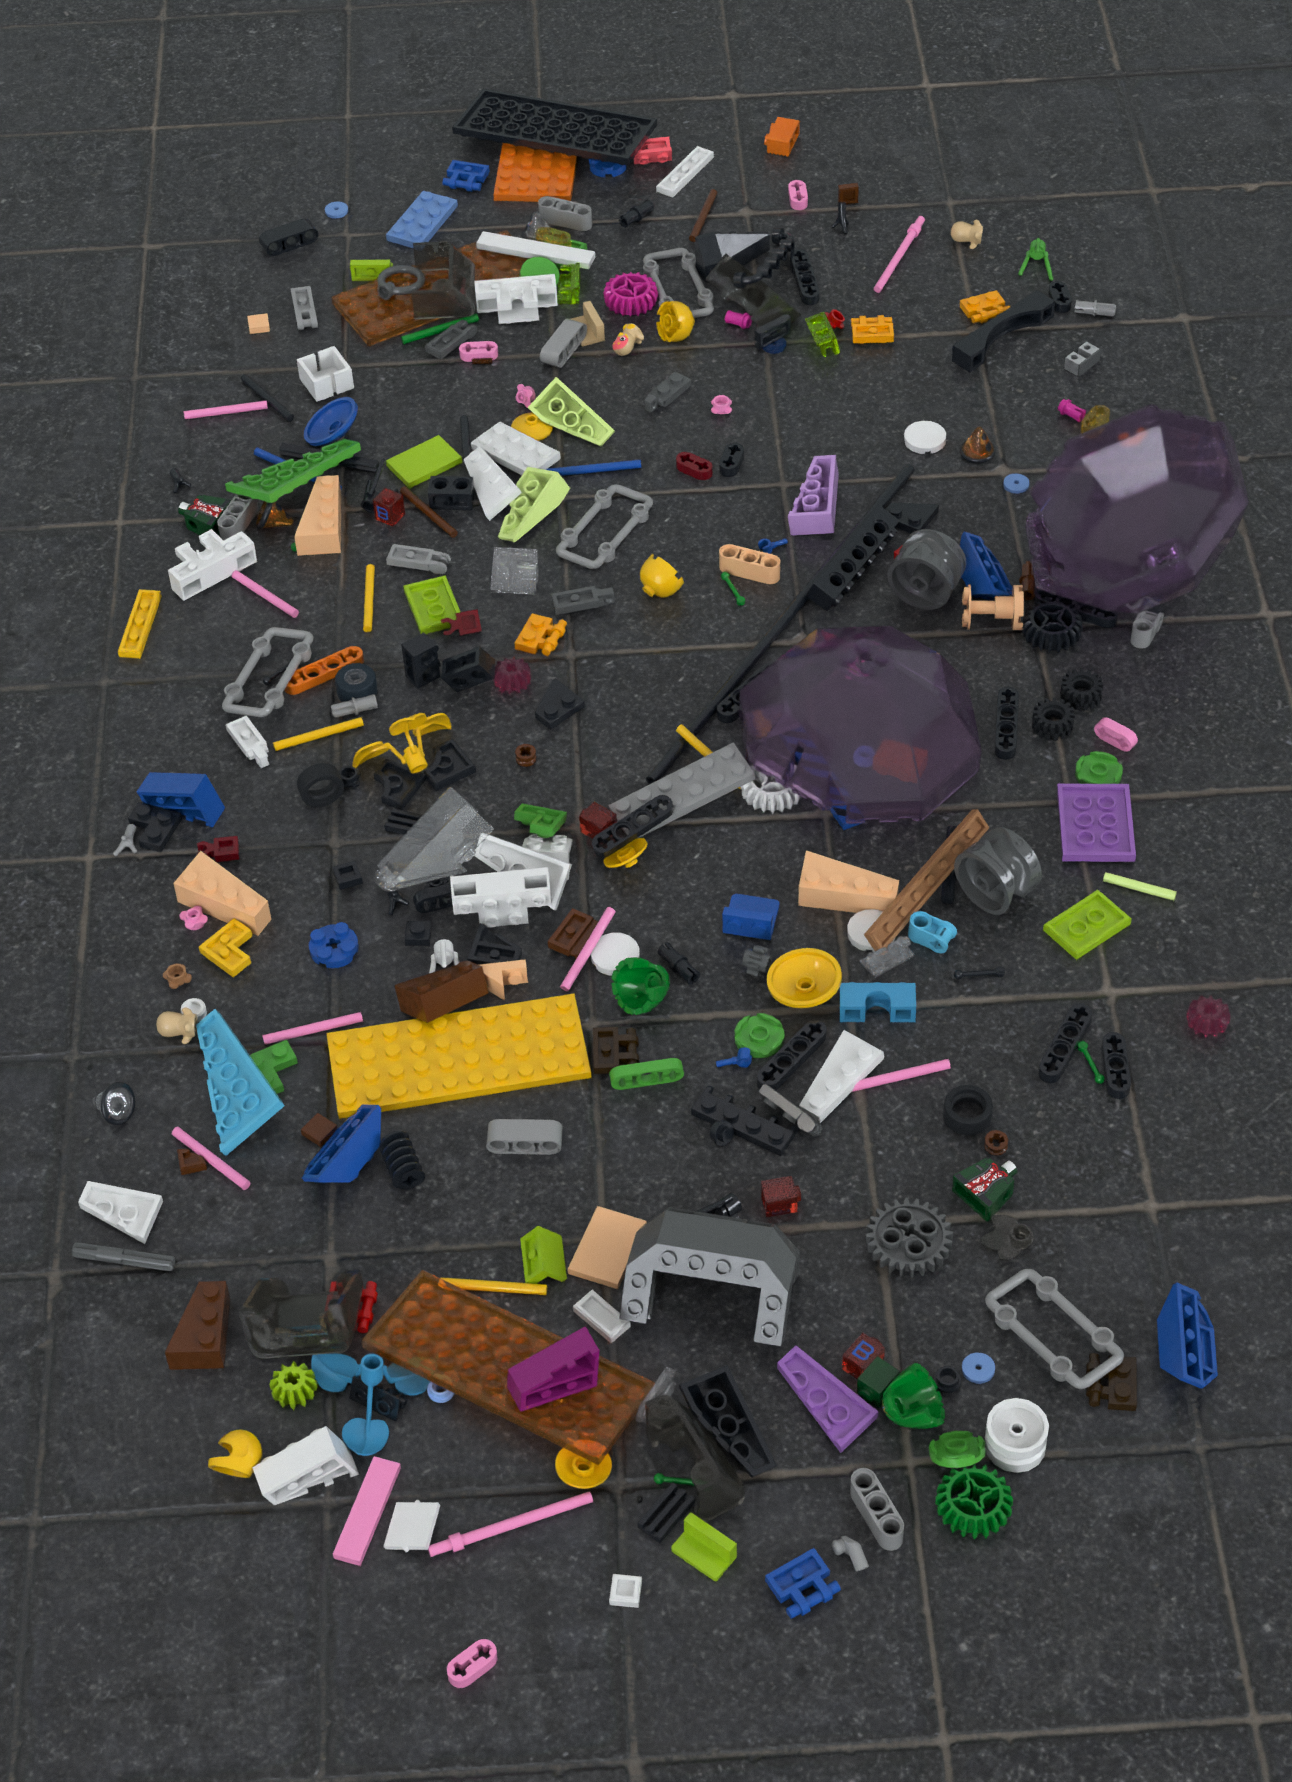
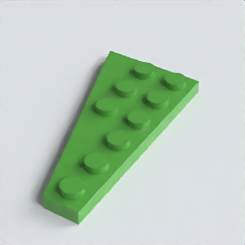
(288, 475)

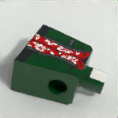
(203, 513)
(985, 1186)

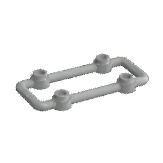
(688, 263)
(606, 550)
(262, 648)
(1060, 1366)

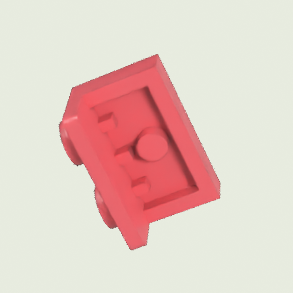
(654, 151)

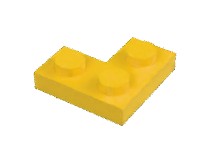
(224, 950)

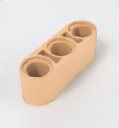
(749, 564)

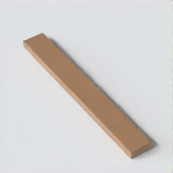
(925, 881)

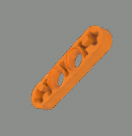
(298, 685)

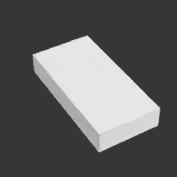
(601, 1316)

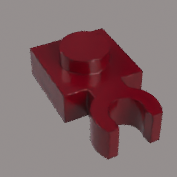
(465, 622)
(222, 849)

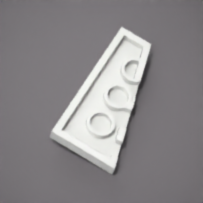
(490, 482)

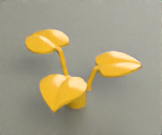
(413, 756)

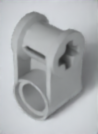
(1145, 628)

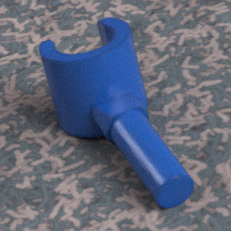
(767, 546)
(742, 1060)

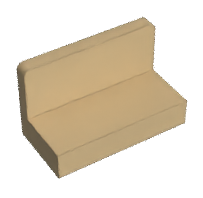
(594, 324)

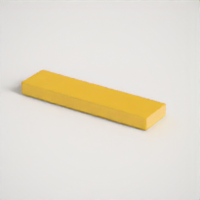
(139, 624)

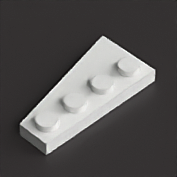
(509, 856)
(843, 1069)

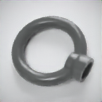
(387, 289)

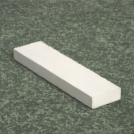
(685, 171)

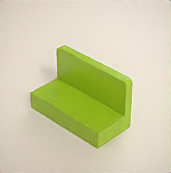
(368, 269)
(543, 1255)
(705, 1547)

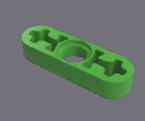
(661, 1072)

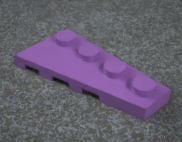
(831, 1403)

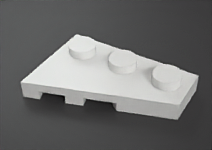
(122, 1208)

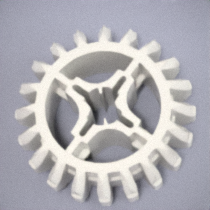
(770, 793)

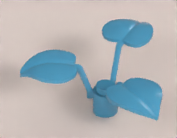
(336, 1371)

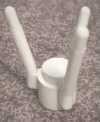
(443, 955)

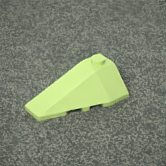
(567, 412)
(540, 495)

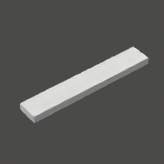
(530, 248)

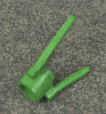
(1037, 251)

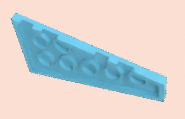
(235, 1084)

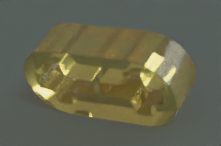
(553, 236)
(1096, 416)

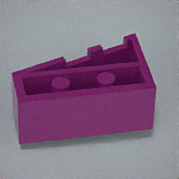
(555, 1371)

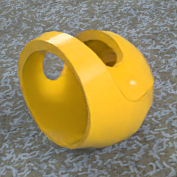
(244, 1453)

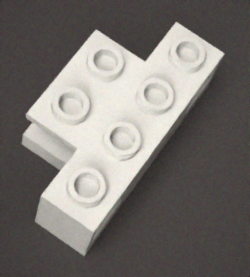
(516, 297)
(212, 565)
(501, 896)

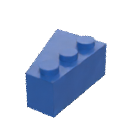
(183, 793)

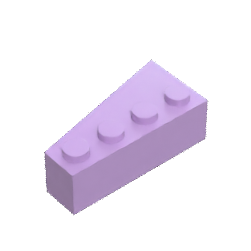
(816, 503)

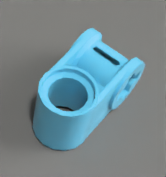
(930, 931)

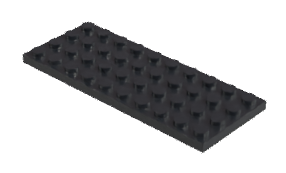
(555, 126)

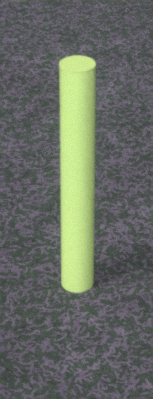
(1140, 886)

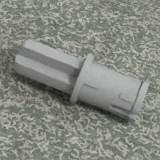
(1095, 308)
(354, 706)

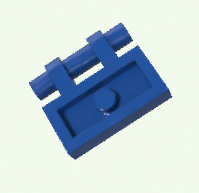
(472, 172)
(799, 1575)

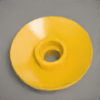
(532, 426)
(627, 855)
(581, 1472)

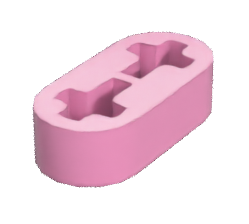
(800, 195)
(479, 350)
(1116, 734)
(471, 1663)

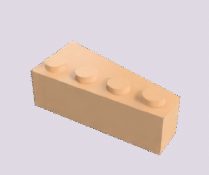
(321, 520)
(842, 886)
(221, 894)

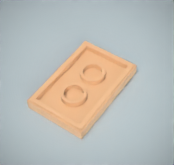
(605, 1247)

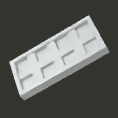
(515, 449)

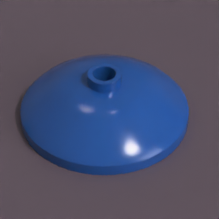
(331, 422)

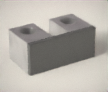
(1087, 357)

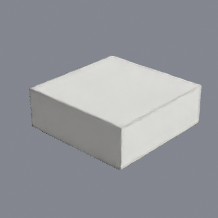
(625, 1590)

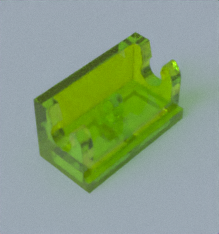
(569, 285)
(822, 333)

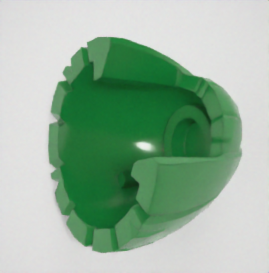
(639, 985)
(913, 1399)

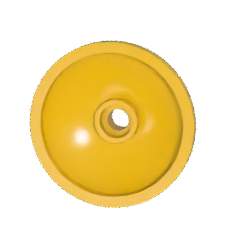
(804, 978)

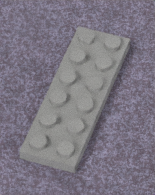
(690, 786)

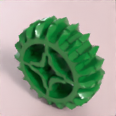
(965, 1513)

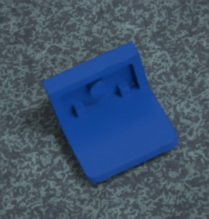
(750, 916)

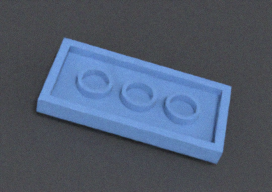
(422, 219)

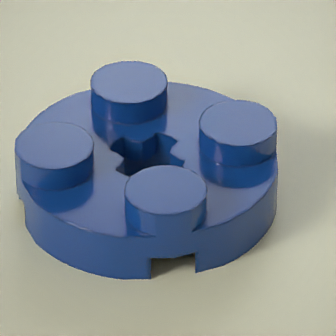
(601, 168)
(333, 934)

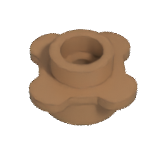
(176, 975)

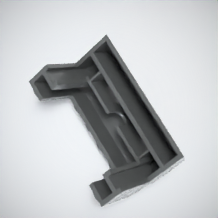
(713, 1250)

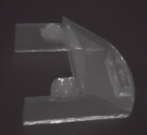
(434, 845)

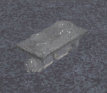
(889, 957)

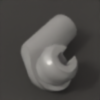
(852, 1549)

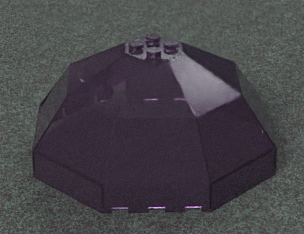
(1129, 500)
(874, 733)

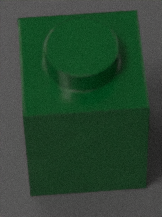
(875, 1380)

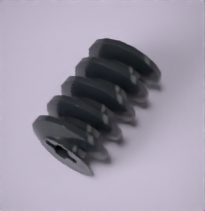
(401, 1160)

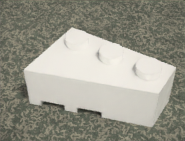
(303, 1465)

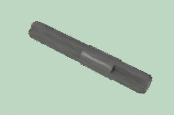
(123, 1256)

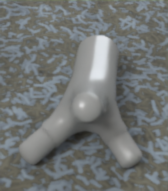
(127, 840)

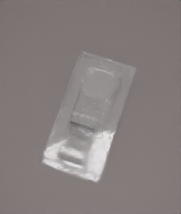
(664, 1386)

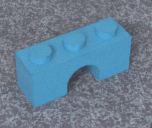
(896, 998)

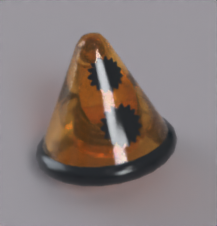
(977, 447)
(272, 516)

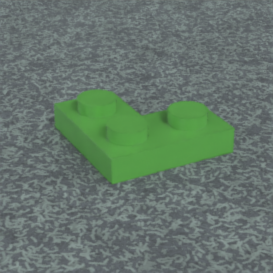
(542, 820)
(273, 1060)

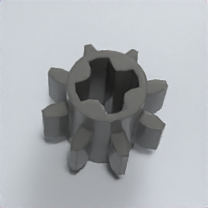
(757, 960)

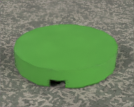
(539, 266)
(1098, 769)
(760, 1034)
(957, 1449)

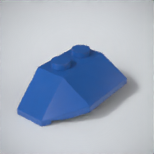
(983, 569)
(347, 1148)
(1186, 1338)

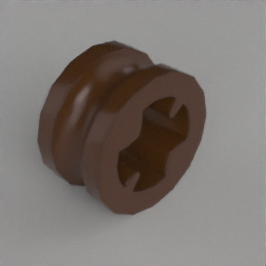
(525, 761)
(996, 1135)

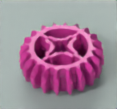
(630, 294)

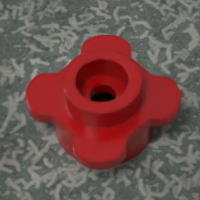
(835, 319)

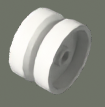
(1016, 1435)

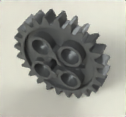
(909, 1237)

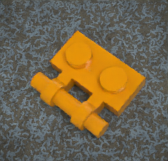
(983, 306)
(872, 329)
(534, 634)

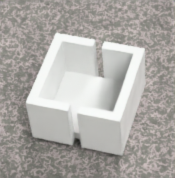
(334, 374)

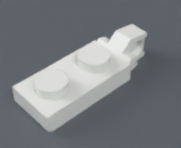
(249, 740)

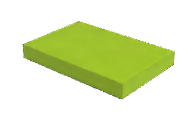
(424, 461)
(430, 603)
(1087, 924)

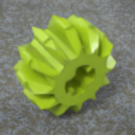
(293, 1385)

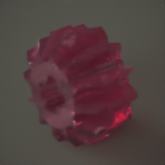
(512, 675)
(1208, 1016)

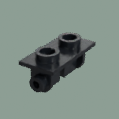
(383, 1402)

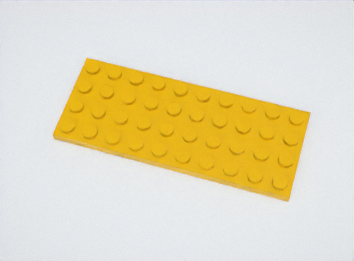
(458, 1055)

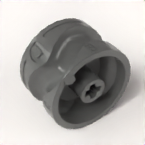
(927, 569)
(997, 869)

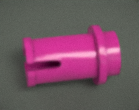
(741, 320)
(1071, 410)

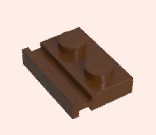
(572, 933)

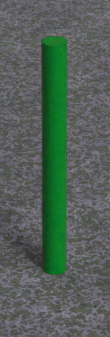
(436, 329)

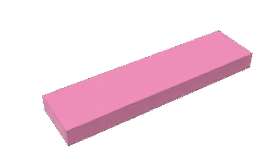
(366, 1511)

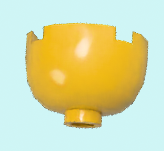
(675, 321)
(659, 578)

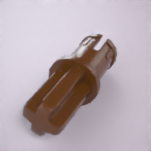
(1027, 580)

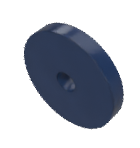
(780, 345)

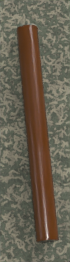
(703, 215)
(429, 512)

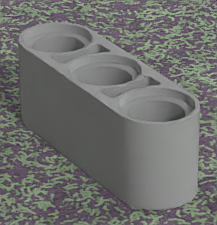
(565, 213)
(563, 343)
(237, 516)
(524, 1136)
(877, 1521)

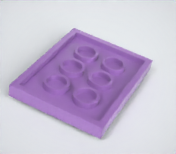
(1096, 822)

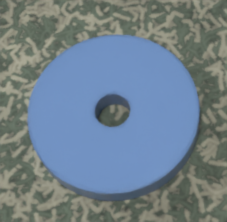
(336, 210)
(1010, 486)
(978, 1376)

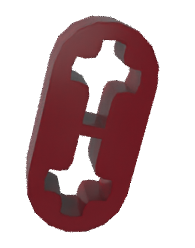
(694, 466)

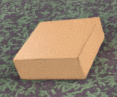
(258, 323)

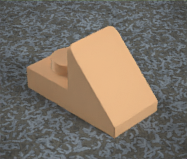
(504, 974)

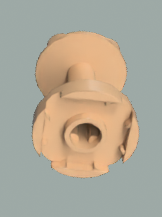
(1002, 607)

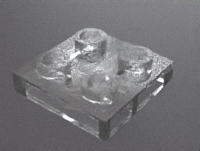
(514, 570)

